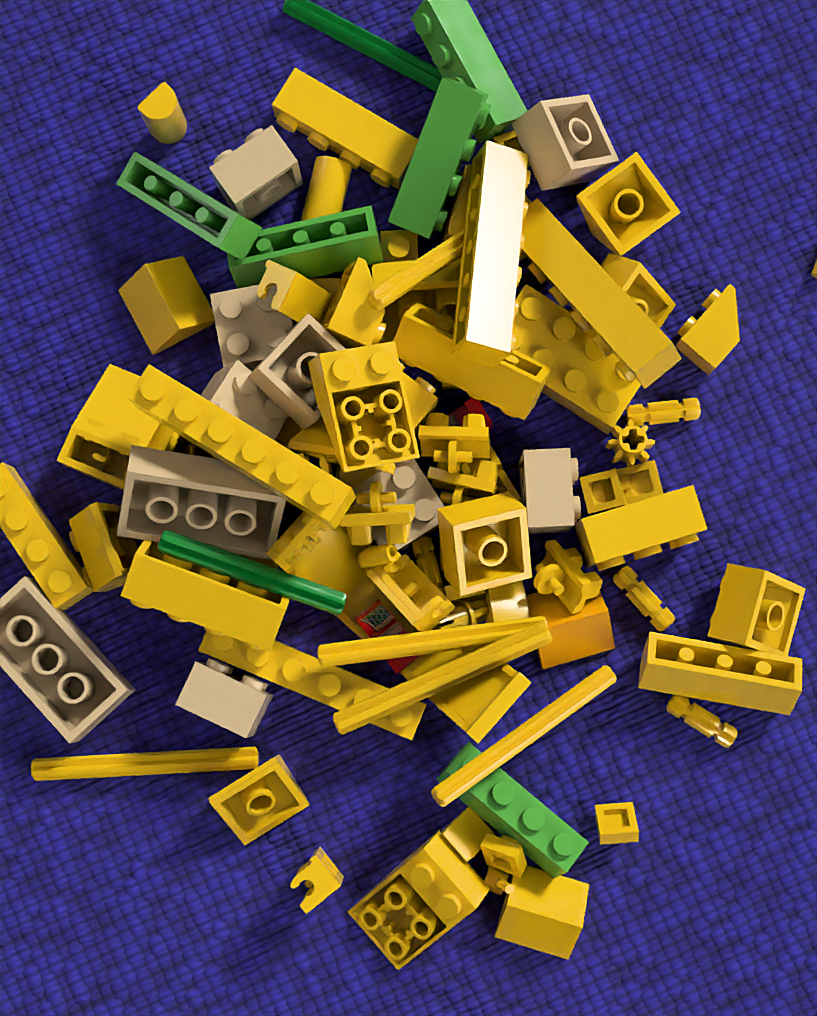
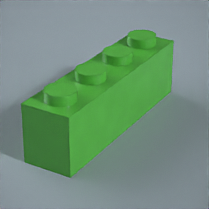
(467, 56)
(438, 158)
(189, 206)
(311, 246)
(519, 816)

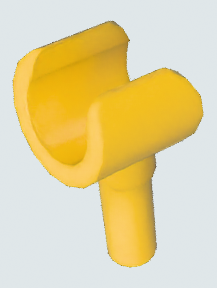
(498, 882)

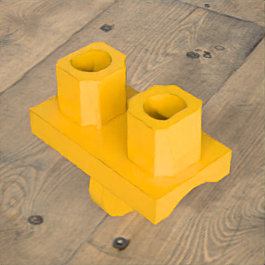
(454, 443)
(480, 485)
(362, 518)
(562, 575)

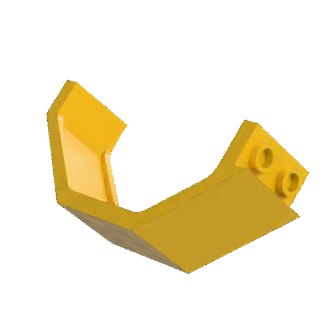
(329, 559)

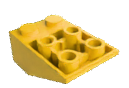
(364, 405)
(106, 430)
(419, 900)

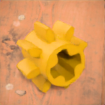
(637, 437)

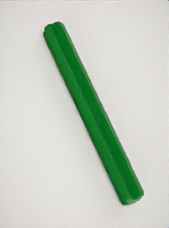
(364, 42)
(251, 572)

